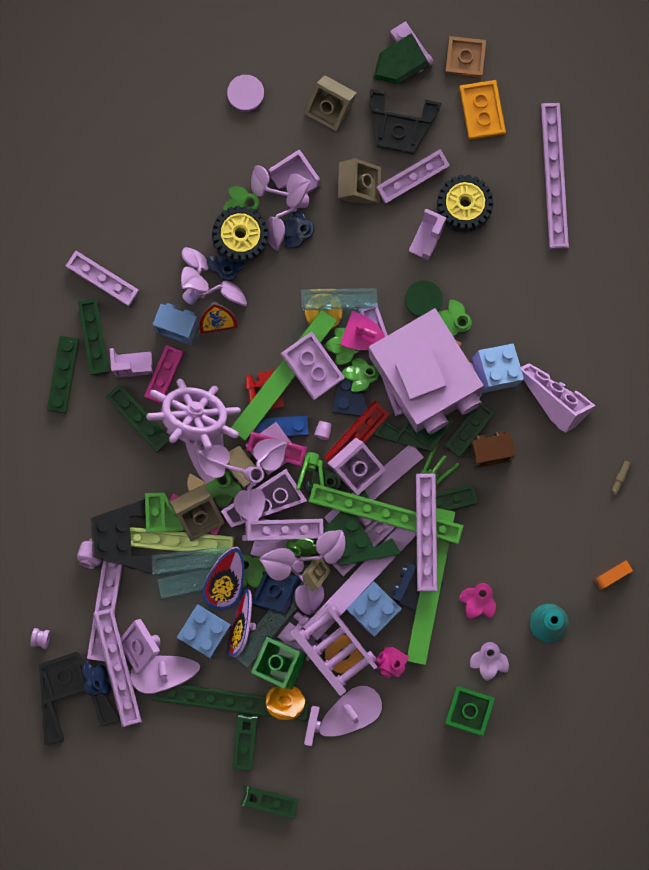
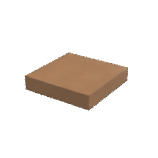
(465, 56)

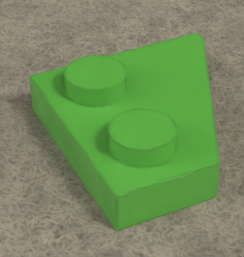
(160, 514)

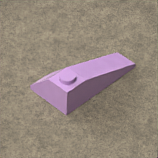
(560, 404)

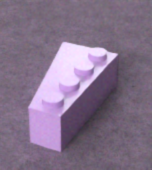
(279, 494)

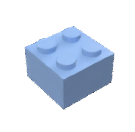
(498, 367)

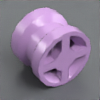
(40, 638)

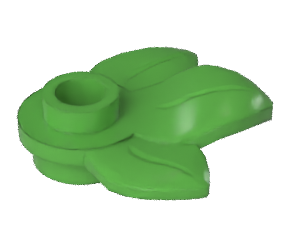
(240, 197)
(453, 316)
(344, 354)
(359, 376)
(223, 492)
(302, 547)
(253, 572)

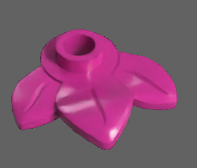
(478, 604)

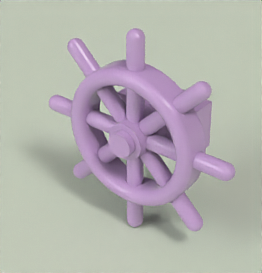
(192, 421)

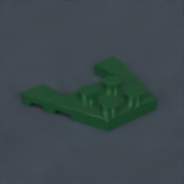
(408, 436)
(357, 543)

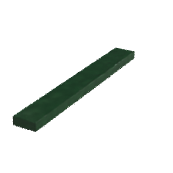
(219, 700)

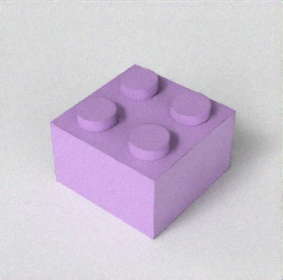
(356, 466)

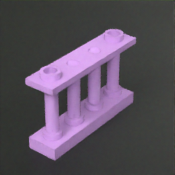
(316, 650)

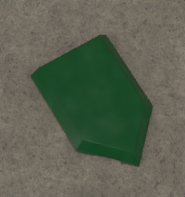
(400, 61)

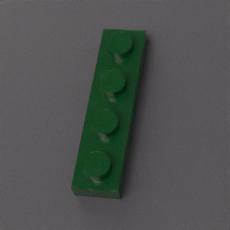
(93, 337)
(63, 374)
(137, 418)

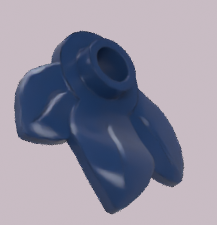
(294, 227)
(219, 265)
(95, 679)

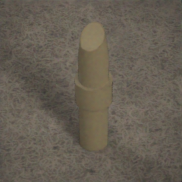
(621, 477)

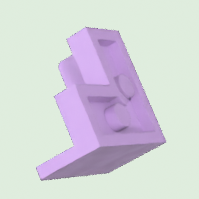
(293, 164)
(428, 234)
(131, 364)

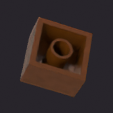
(492, 450)

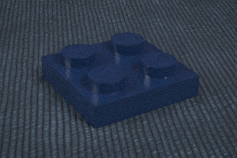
(275, 594)

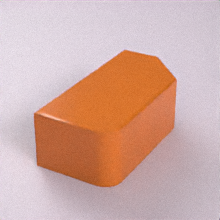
(613, 575)

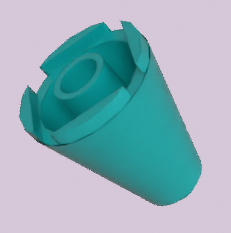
(542, 626)

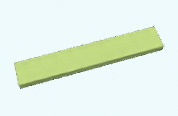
(176, 540)

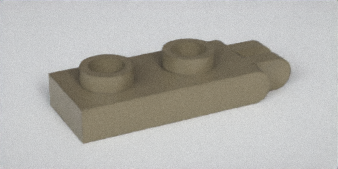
(316, 574)

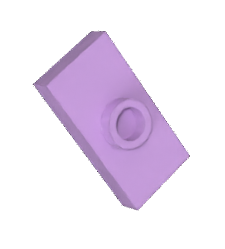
(313, 726)

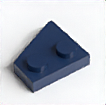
(348, 402)

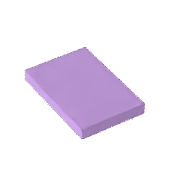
(312, 365)

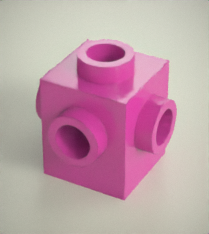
(391, 662)

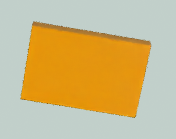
(482, 110)

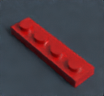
(361, 429)

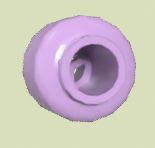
(86, 557)

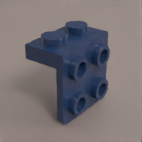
(407, 592)

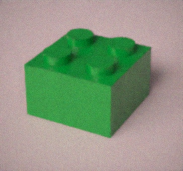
(279, 663)
(469, 711)

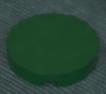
(423, 297)

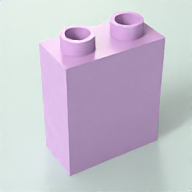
(461, 380)

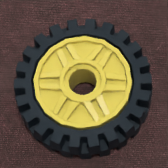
(466, 189)
(237, 248)

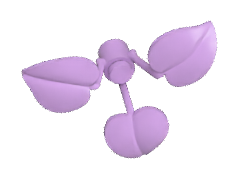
(296, 198)
(198, 287)
(270, 456)
(282, 561)

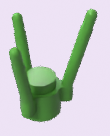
(310, 463)
(424, 471)

